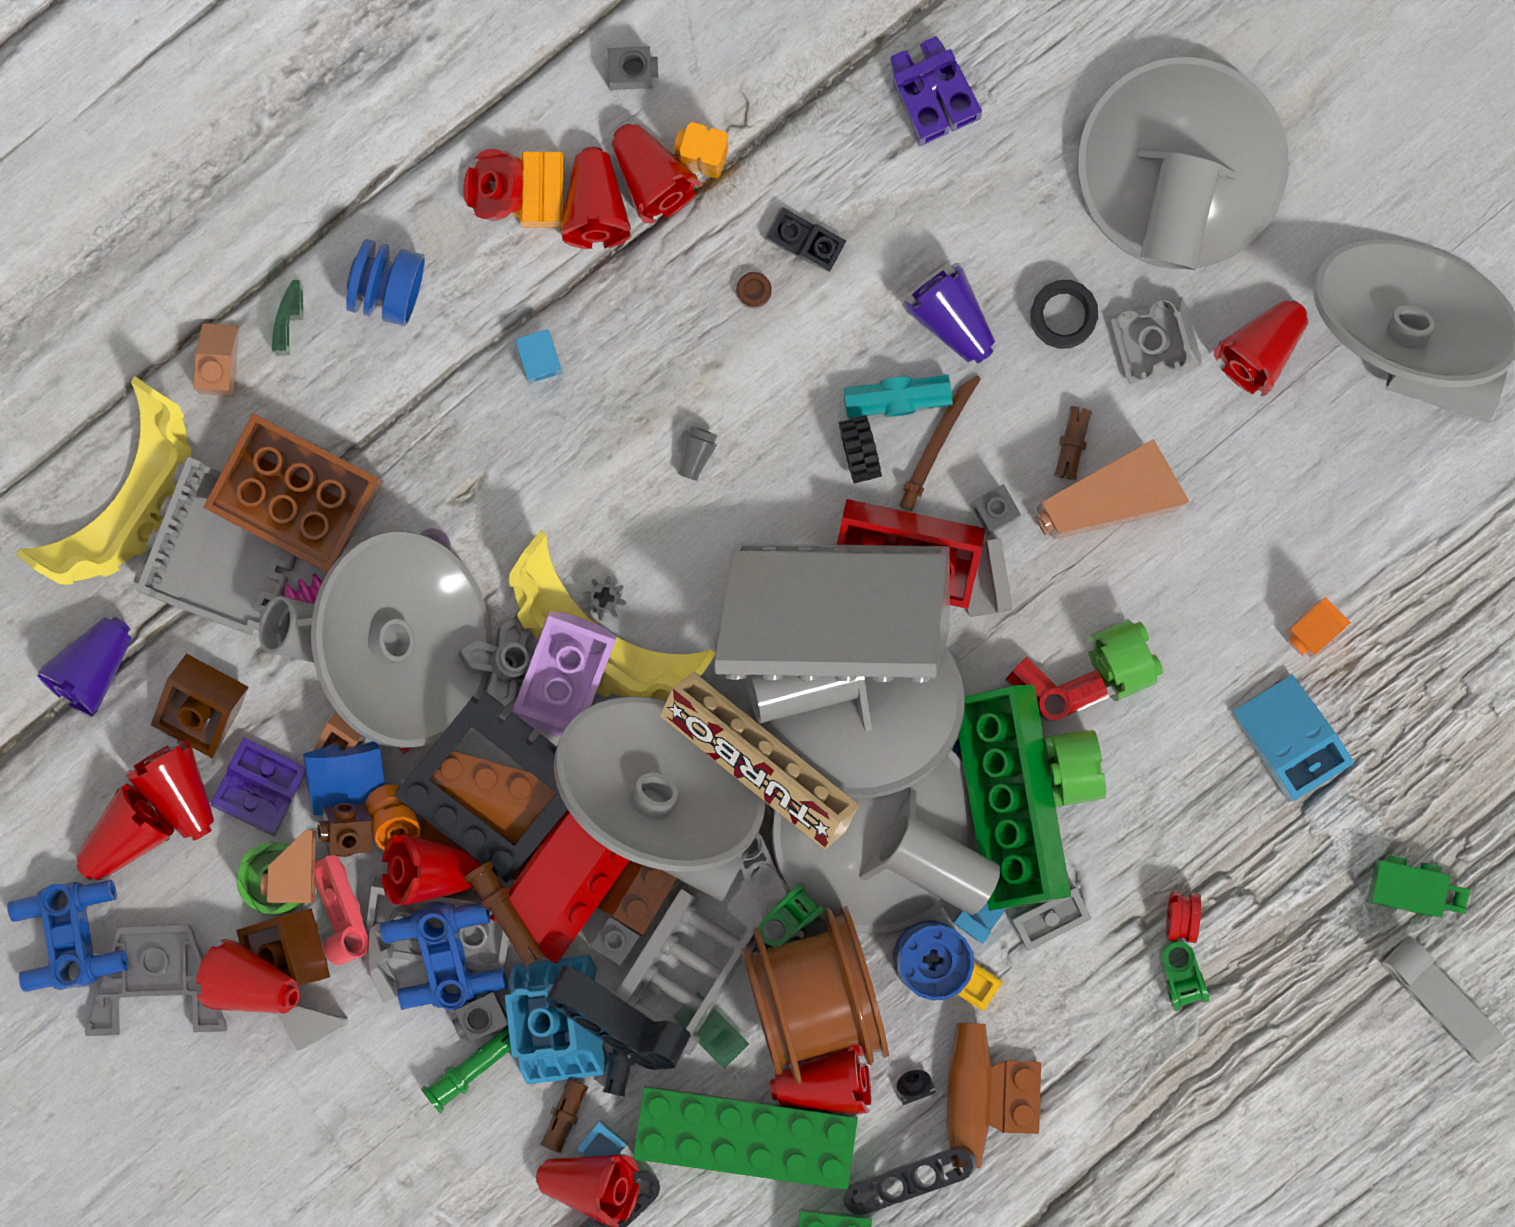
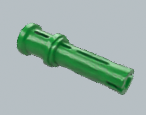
(457, 1079)

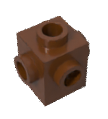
(346, 829)

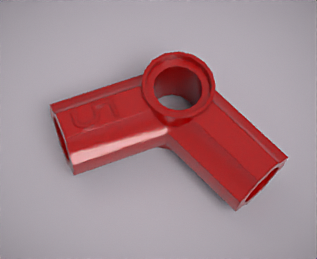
(1075, 694)

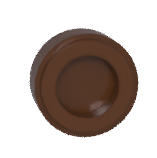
(754, 290)

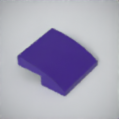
(258, 786)

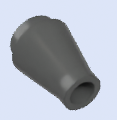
(696, 451)

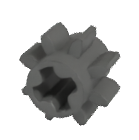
(598, 589)

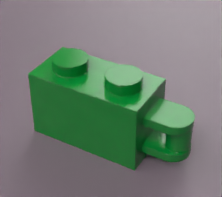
(1414, 888)

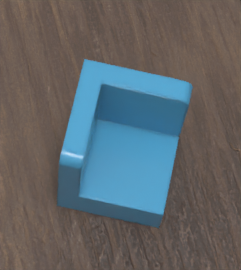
(538, 356)
(979, 924)
(602, 1141)

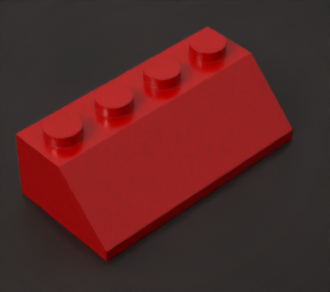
(881, 525)
(563, 885)

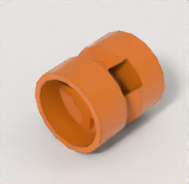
(390, 815)

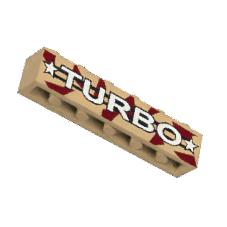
(759, 760)

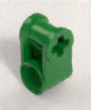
(791, 915)
(1183, 977)

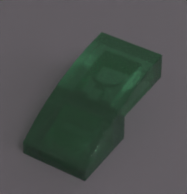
(290, 308)
(716, 1035)

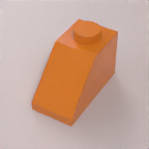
(1316, 628)

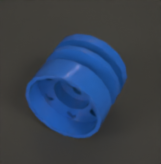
(385, 282)
(945, 976)

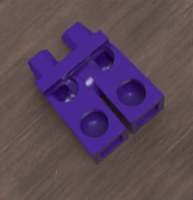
(931, 79)

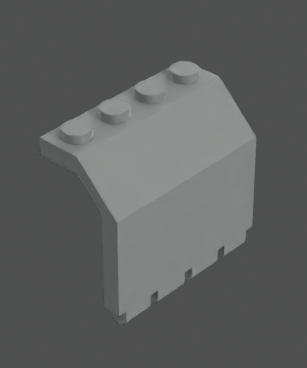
(208, 561)

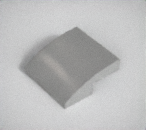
(1049, 919)

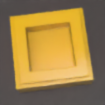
(980, 988)

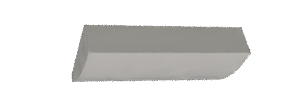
(483, 944)

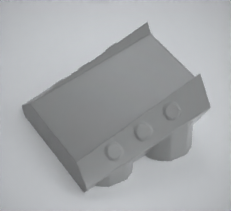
(1156, 340)

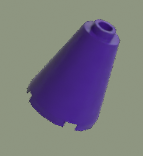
(953, 314)
(88, 665)

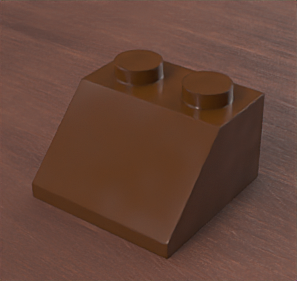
(199, 705)
(637, 895)
(290, 945)

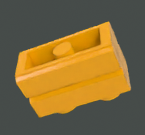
(702, 149)
(542, 190)

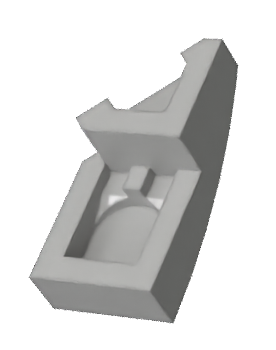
(380, 970)

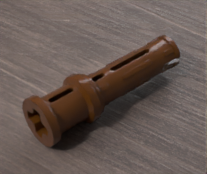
(496, 899)

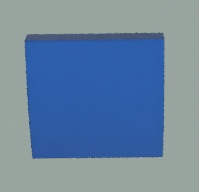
(342, 775)

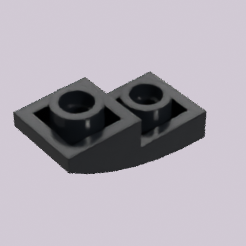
(805, 239)

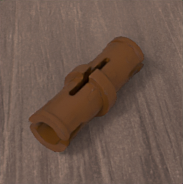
(1073, 443)
(564, 1115)

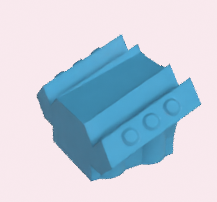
(543, 1038)

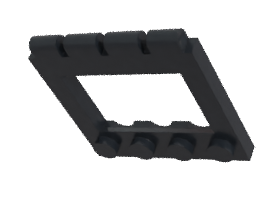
(449, 814)

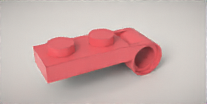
(342, 912)

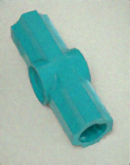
(898, 396)

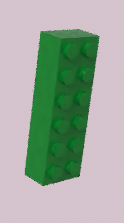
(1013, 796)
(745, 1137)

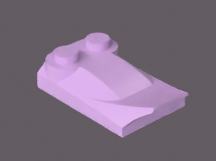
(563, 672)

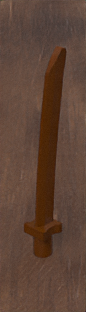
(914, 487)

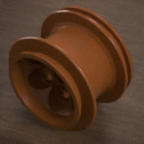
(815, 995)

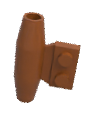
(987, 1095)

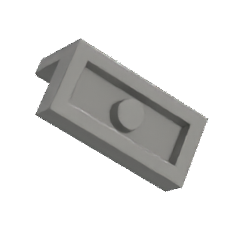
(991, 583)

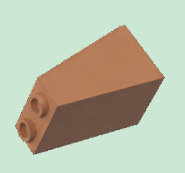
(1119, 493)

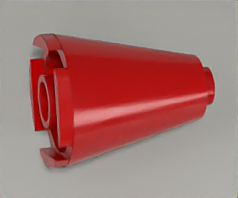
(652, 173)
(594, 203)
(1263, 347)
(175, 789)
(122, 835)
(424, 870)
(242, 981)
(829, 1083)
(592, 1185)

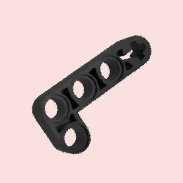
(621, 1026)

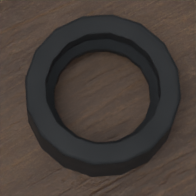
(1072, 288)

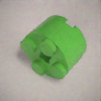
(1124, 658)
(1075, 767)
(250, 875)

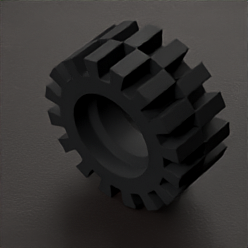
(860, 449)

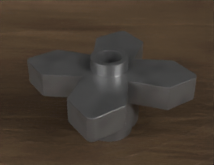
(491, 660)

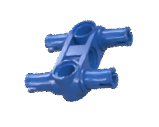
(67, 935)
(443, 956)

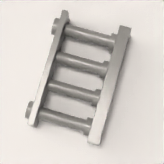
(665, 942)

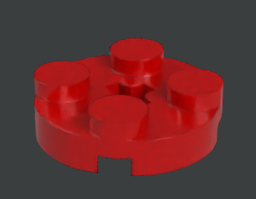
(506, 196)

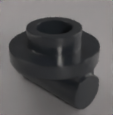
(914, 1086)

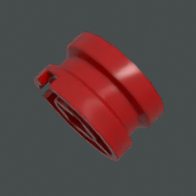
(1183, 917)

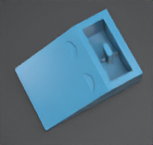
(1293, 738)

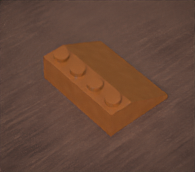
(292, 493)
(490, 791)

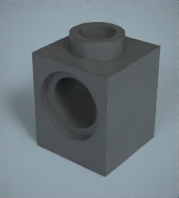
(620, 57)
(995, 509)
(615, 941)
(494, 1009)

